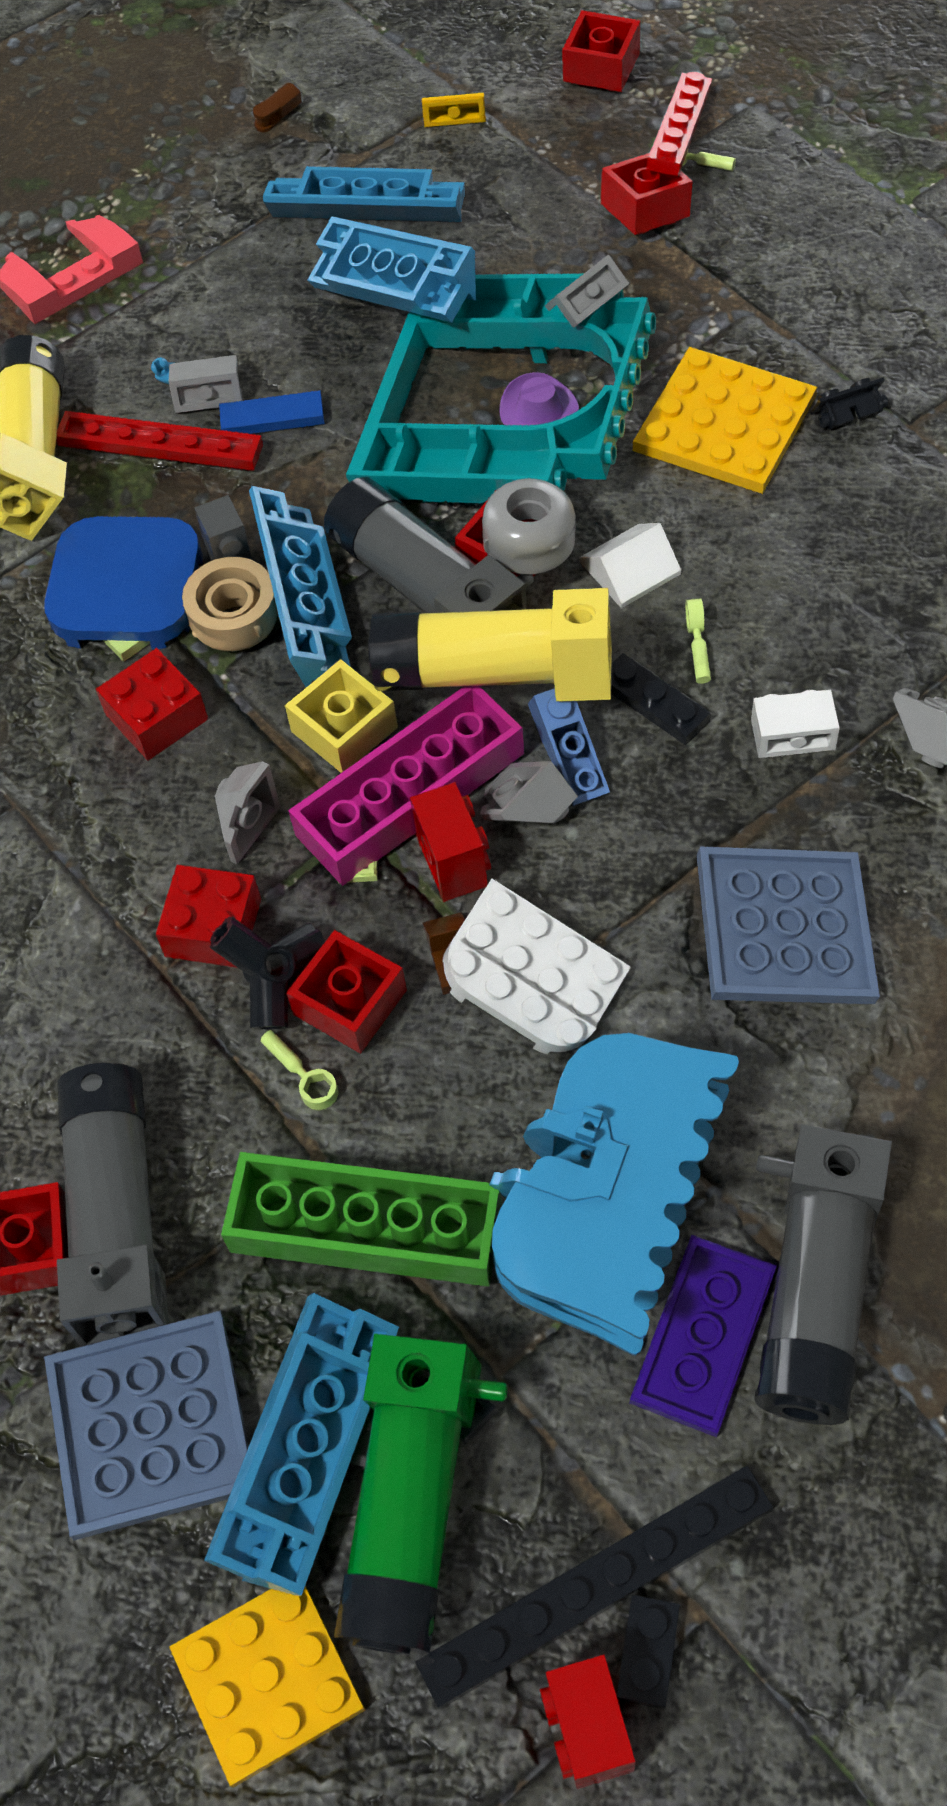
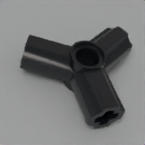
(250, 954)

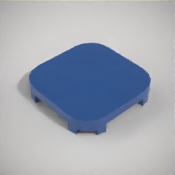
(121, 580)

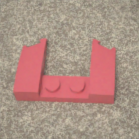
(112, 255)

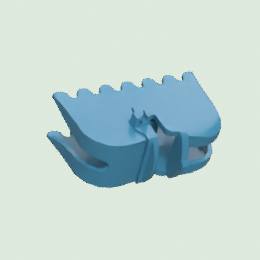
(597, 1231)

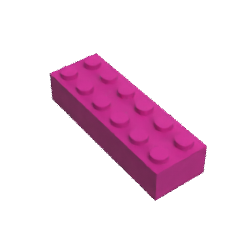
(369, 804)

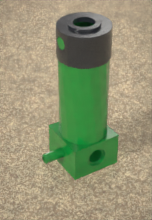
(407, 1489)

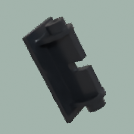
(861, 396)

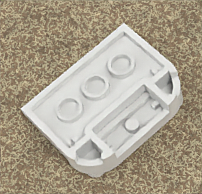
(531, 971)

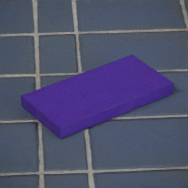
(703, 1335)

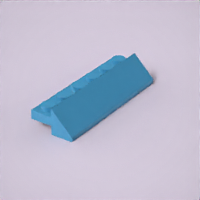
(365, 195)
(395, 268)
(302, 584)
(299, 1449)

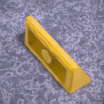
(453, 109)

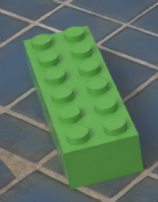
(362, 1218)

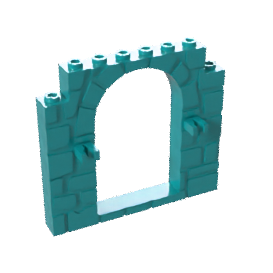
(474, 459)

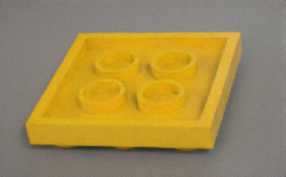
(266, 1681)

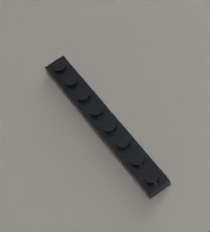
(592, 1587)

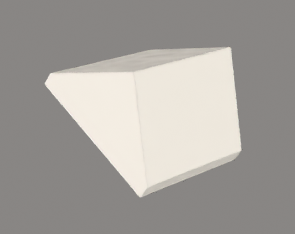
(633, 563)

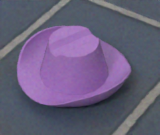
(536, 400)

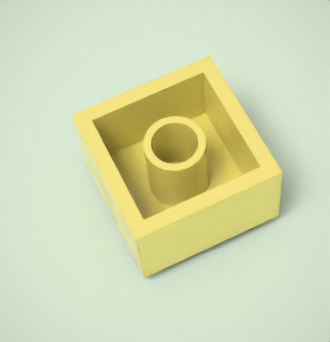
(341, 716)

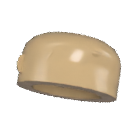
(225, 585)

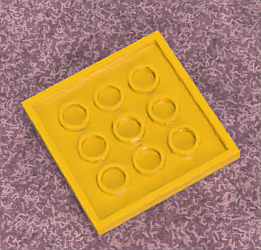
(725, 419)

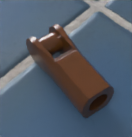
(276, 107)

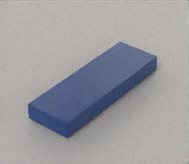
(272, 413)

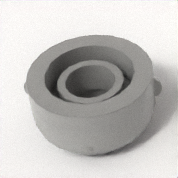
(529, 545)

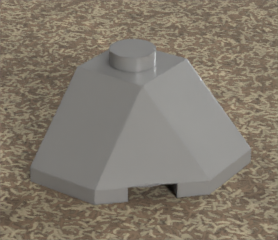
(924, 725)
(528, 794)
(246, 806)

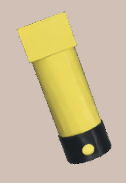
(29, 412)
(499, 647)

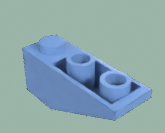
(568, 745)

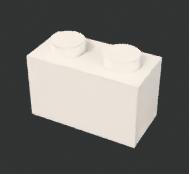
(794, 723)

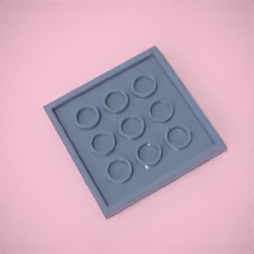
(786, 926)
(146, 1424)

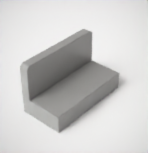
(589, 291)
(204, 383)

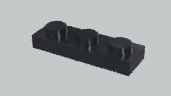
(657, 700)

